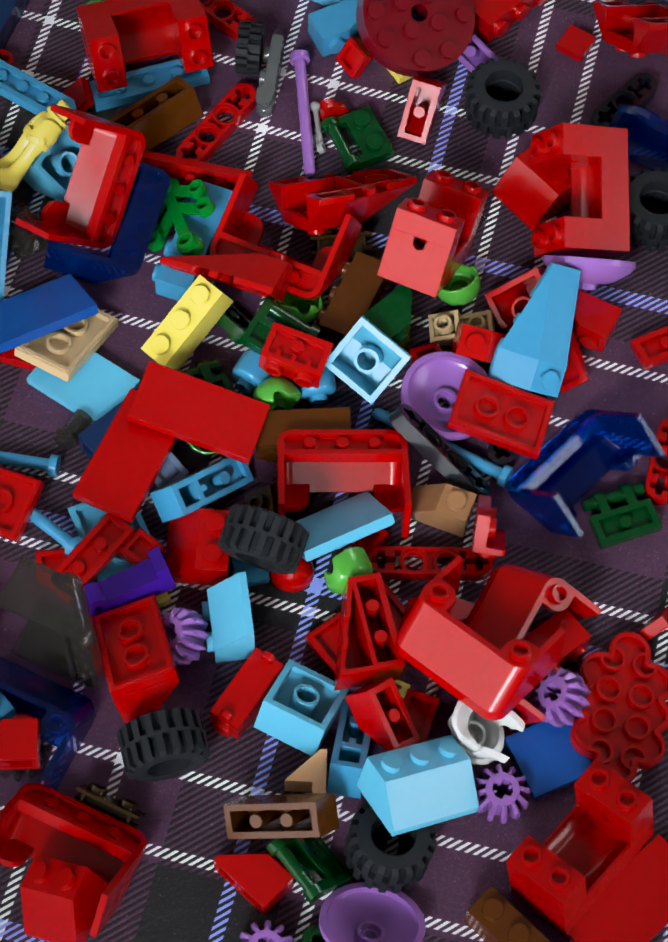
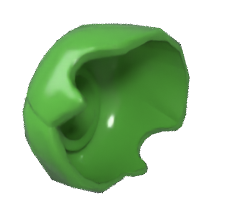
(462, 287)
(301, 308)
(277, 392)
(347, 564)

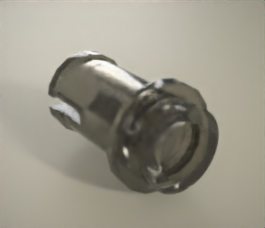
(68, 435)

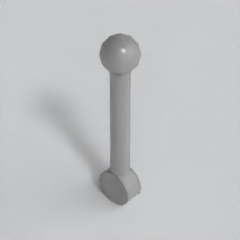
(315, 108)

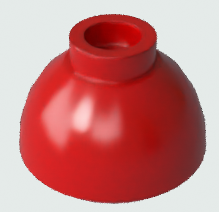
(296, 581)

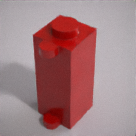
(245, 694)

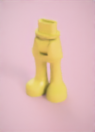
(36, 138)

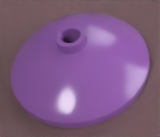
(594, 270)
(436, 380)
(367, 915)

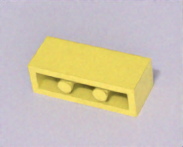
(187, 324)

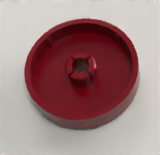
(413, 45)

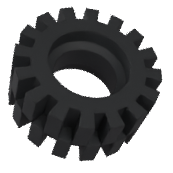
(249, 47)

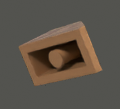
(443, 507)

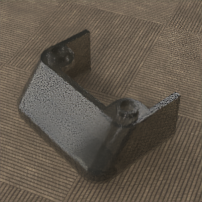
(59, 622)

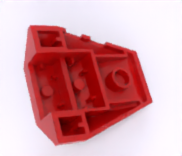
(633, 27)
(326, 201)

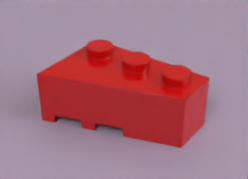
(366, 635)

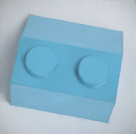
(53, 169)
(367, 359)
(230, 619)
(300, 708)

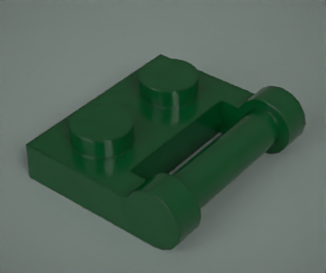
(365, 134)
(259, 328)
(317, 859)

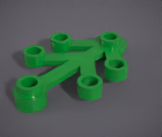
(187, 243)

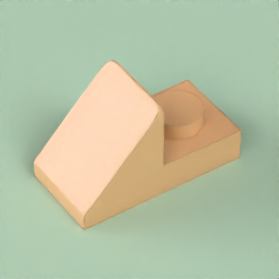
(310, 775)

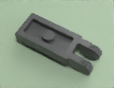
(269, 78)

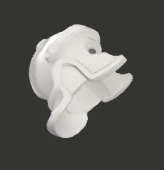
(481, 737)

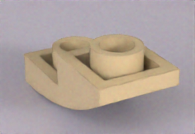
(444, 324)

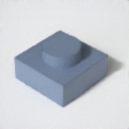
(171, 471)

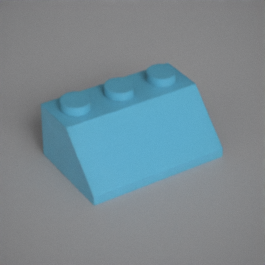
(419, 785)

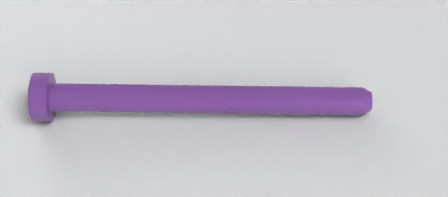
(299, 59)

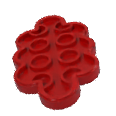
(625, 707)

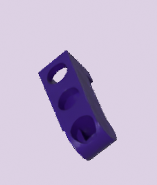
(132, 584)

